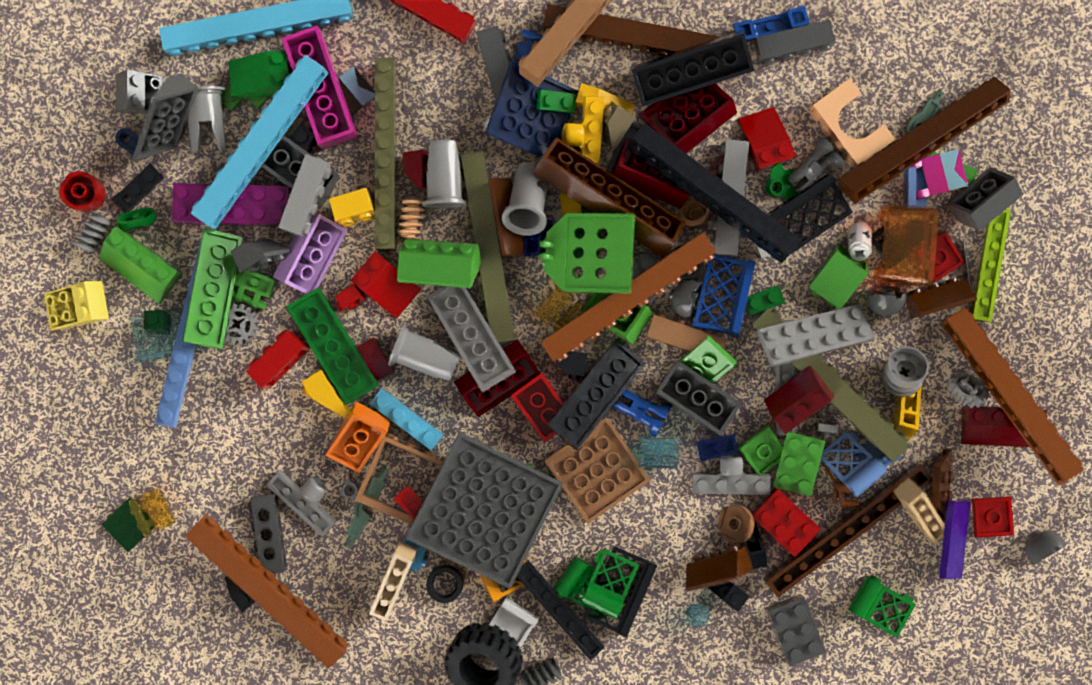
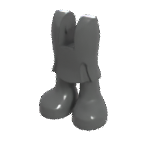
(812, 169)

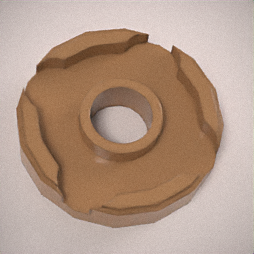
(745, 524)

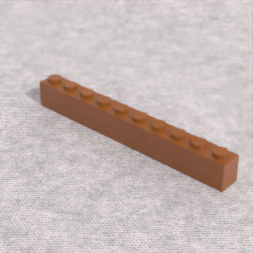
(616, 305)
(1012, 397)
(267, 590)

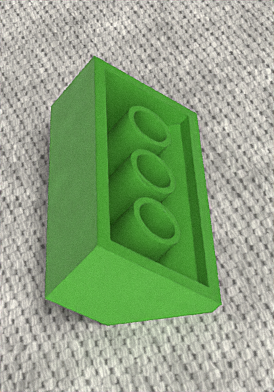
(438, 263)
(139, 264)

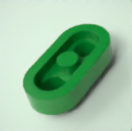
(136, 218)

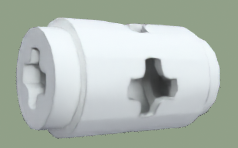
(860, 241)

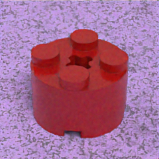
(78, 183)

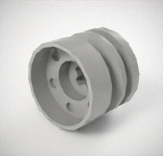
(904, 371)

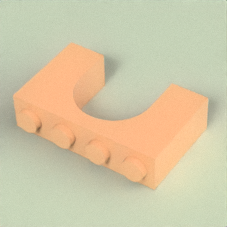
(827, 113)

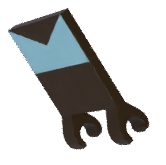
(355, 90)

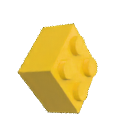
(353, 207)

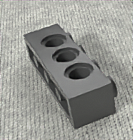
(273, 524)

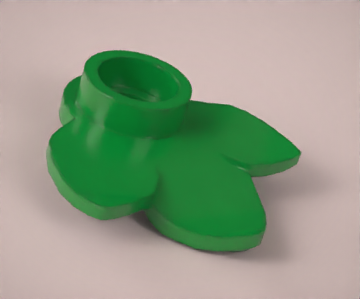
(779, 177)

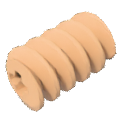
(411, 219)

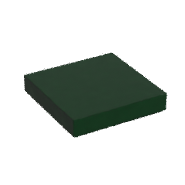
(124, 526)

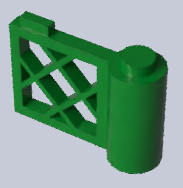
(574, 579)
(870, 595)
(600, 598)

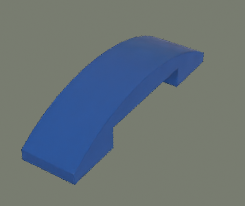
(790, 19)

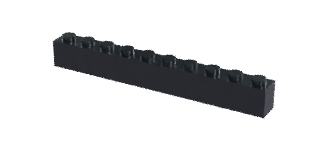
(713, 193)

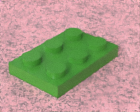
(709, 360)
(799, 463)

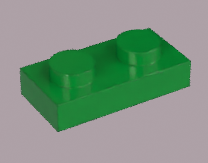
(556, 101)
(763, 300)

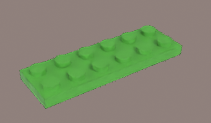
(211, 290)

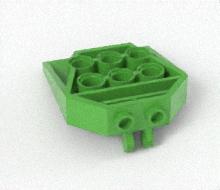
(562, 245)

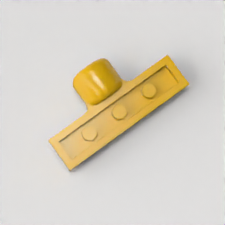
(588, 132)

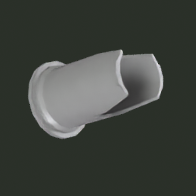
(205, 111)
(443, 176)
(526, 203)
(423, 355)

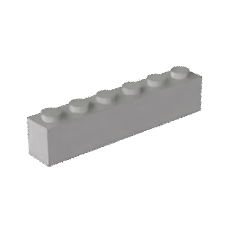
(733, 174)

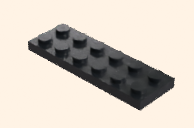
(596, 394)

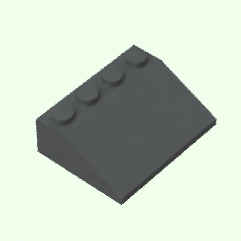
(166, 117)

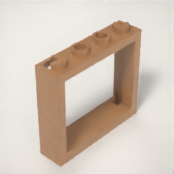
(378, 504)

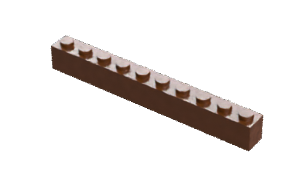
(633, 33)
(924, 139)
(843, 532)

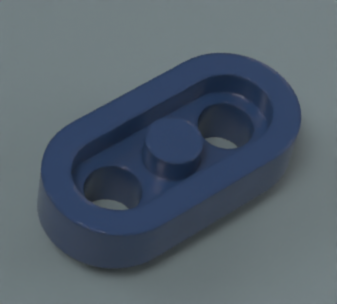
(129, 146)

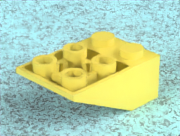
(76, 305)

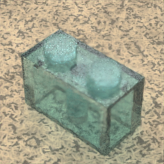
(658, 452)

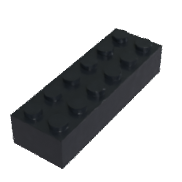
(692, 68)

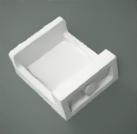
(514, 620)

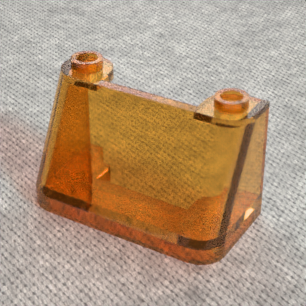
(908, 245)

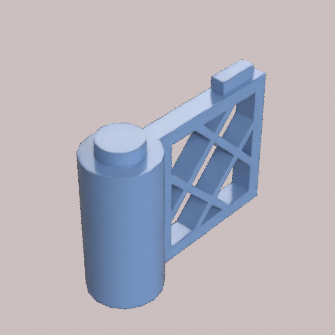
(863, 474)

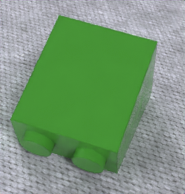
(838, 277)

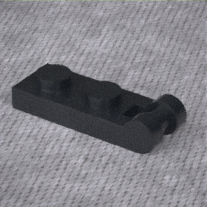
(138, 188)

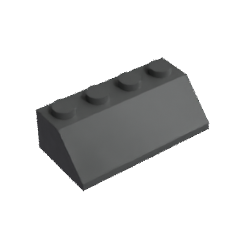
(285, 164)
(697, 398)

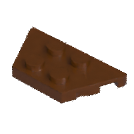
(941, 480)

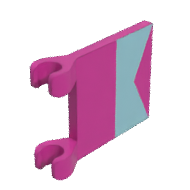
(942, 173)

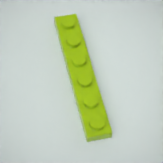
(990, 267)

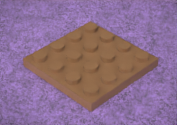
(598, 472)

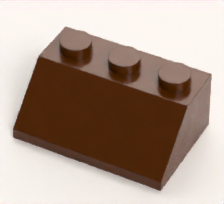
(939, 297)
(717, 567)

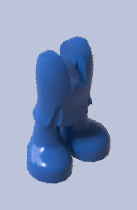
(638, 408)

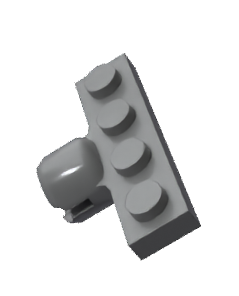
(731, 479)
(304, 500)

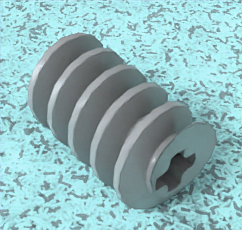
(91, 232)

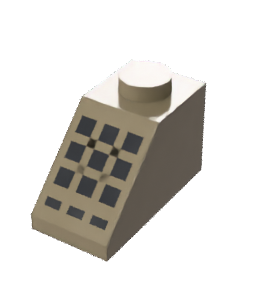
(615, 124)

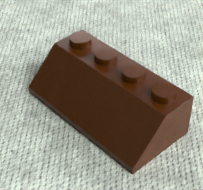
(511, 243)

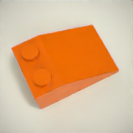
(358, 437)

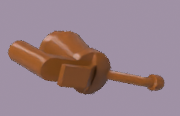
(841, 489)

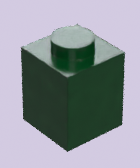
(157, 322)

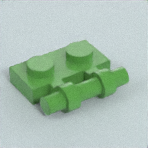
(256, 283)

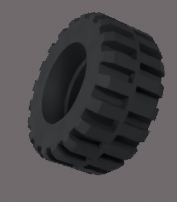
(489, 642)

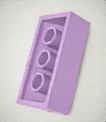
(311, 255)

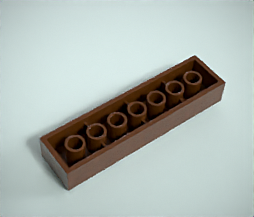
(607, 194)

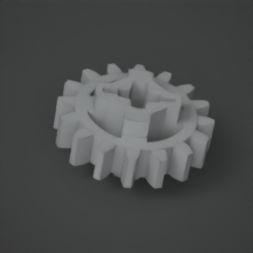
(243, 332)
(968, 389)

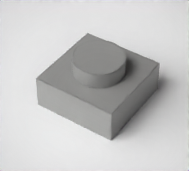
(826, 429)

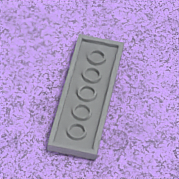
(815, 335)
(471, 336)

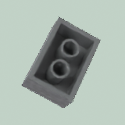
(985, 199)
(795, 630)

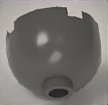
(685, 298)
(886, 300)
(1043, 545)

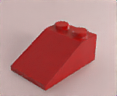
(767, 139)
(380, 283)

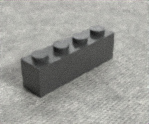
(794, 42)
(494, 56)

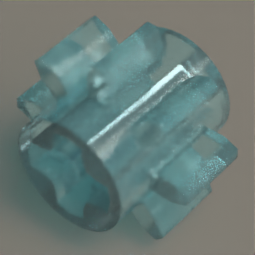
(698, 615)

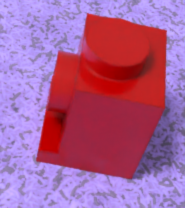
(349, 298)

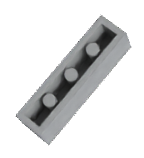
(305, 195)

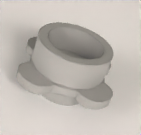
(348, 483)

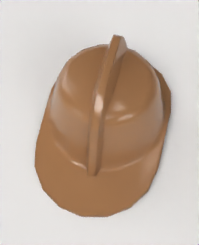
(694, 213)

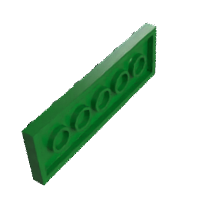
(332, 346)

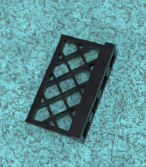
(798, 200)
(636, 597)

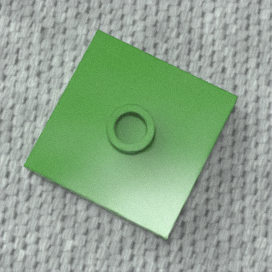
(761, 450)

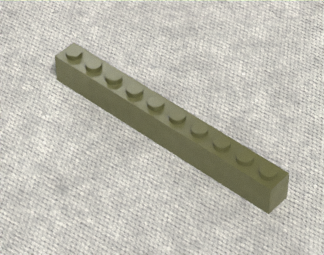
(385, 155)
(486, 236)
(847, 401)

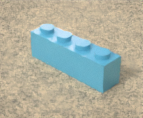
(407, 419)

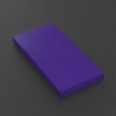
(954, 539)

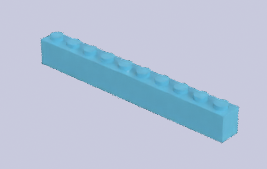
(253, 23)
(259, 142)

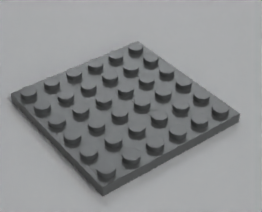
(484, 510)

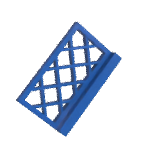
(739, 302)

